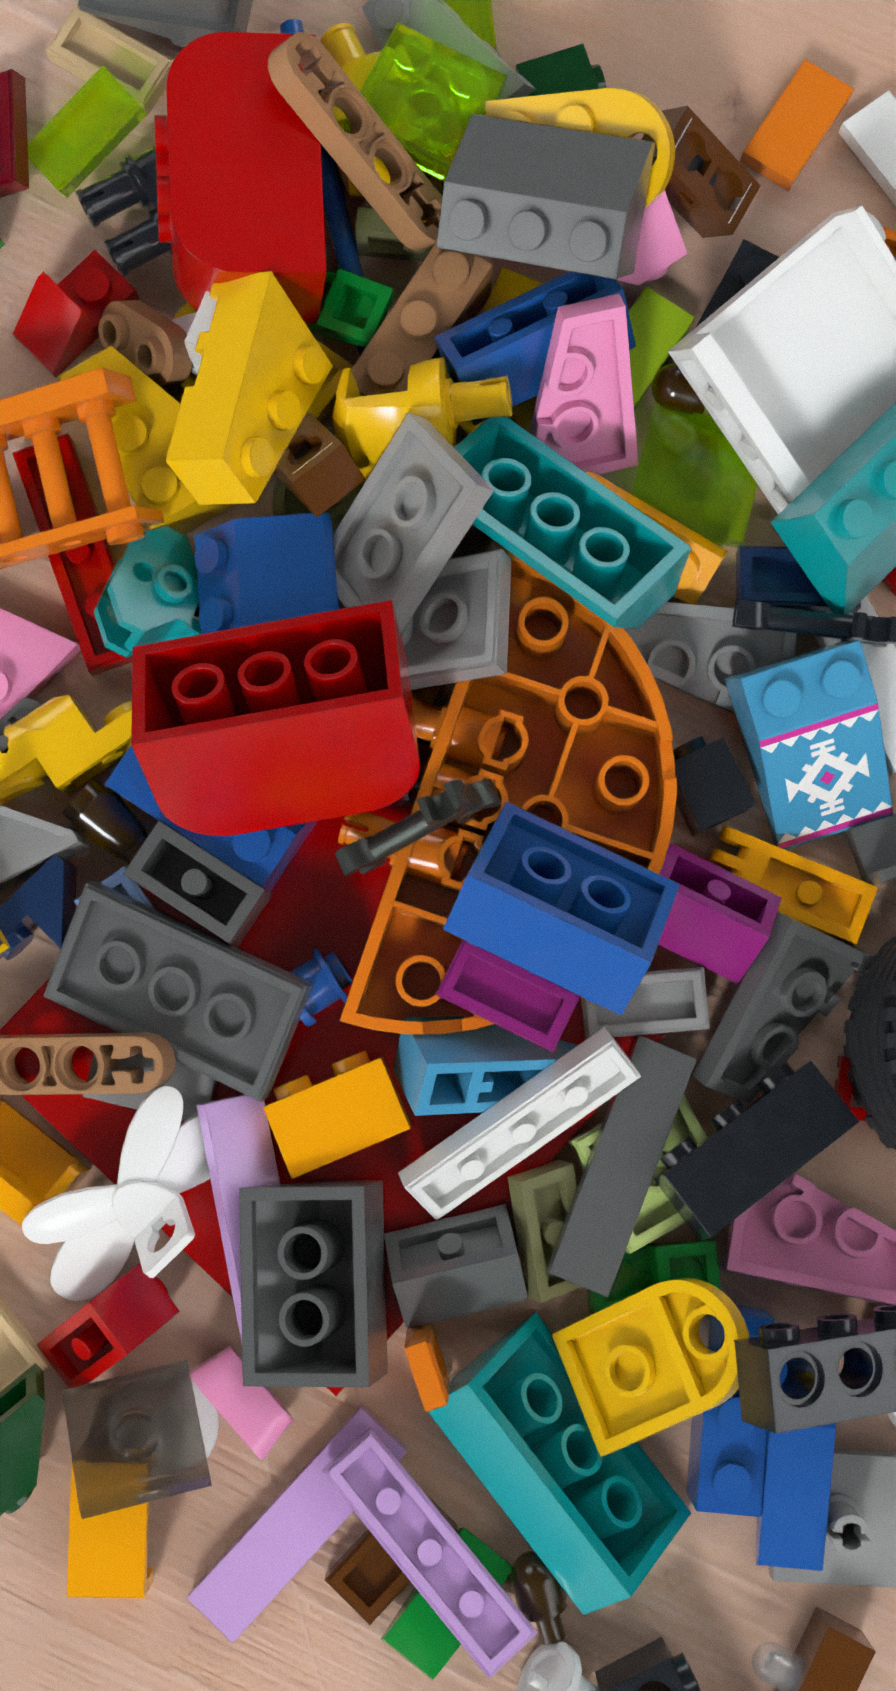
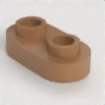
(146, 340)

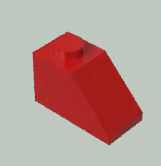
(108, 1327)

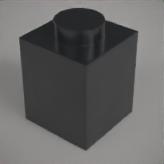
(709, 785)

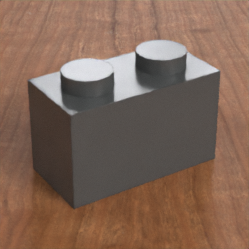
(197, 884)

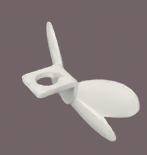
(104, 1221)

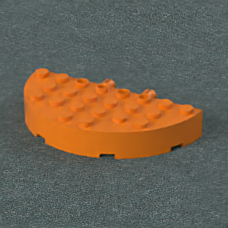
(561, 735)

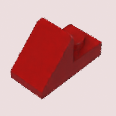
(65, 316)

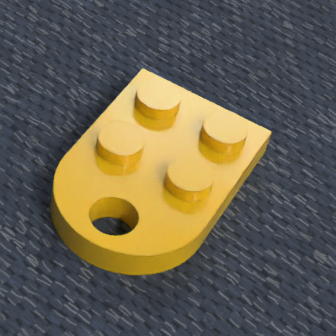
(603, 112)
(645, 1363)

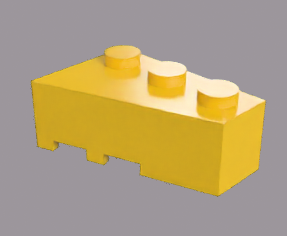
(248, 394)
(143, 440)

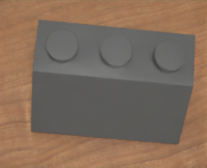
(546, 196)
(313, 1284)

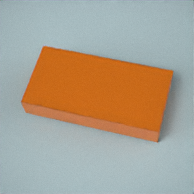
(796, 125)
(427, 1366)

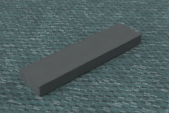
(621, 1168)

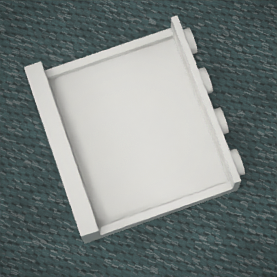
(801, 354)

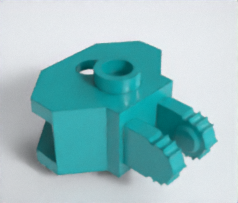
(150, 593)

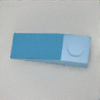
(466, 1068)

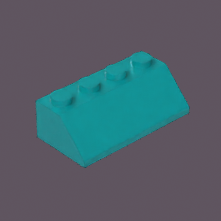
(847, 519)
(572, 526)
(527, 1441)

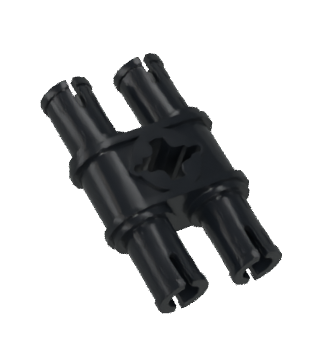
(120, 190)

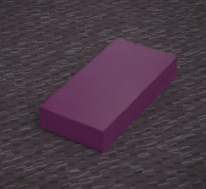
(508, 995)

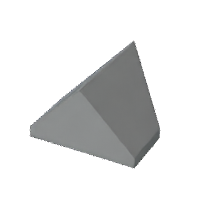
(29, 844)

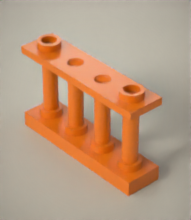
(39, 418)

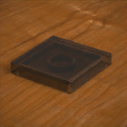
(135, 1439)

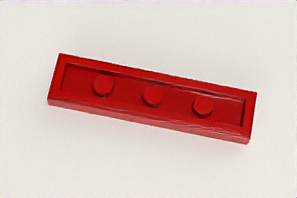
(80, 570)

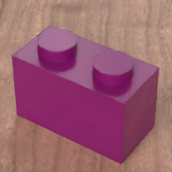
(716, 915)

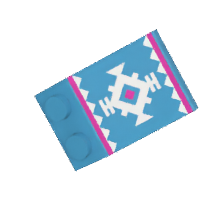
(814, 742)

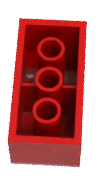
(238, 174)
(276, 721)

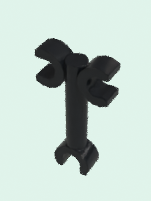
(860, 626)

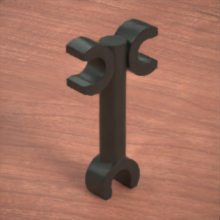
(435, 811)

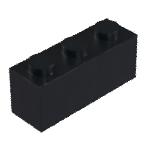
(753, 1148)

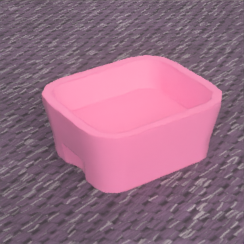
(248, 1409)

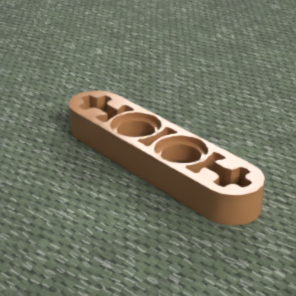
(366, 139)
(56, 1067)

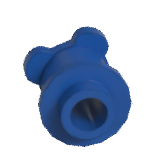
(329, 983)

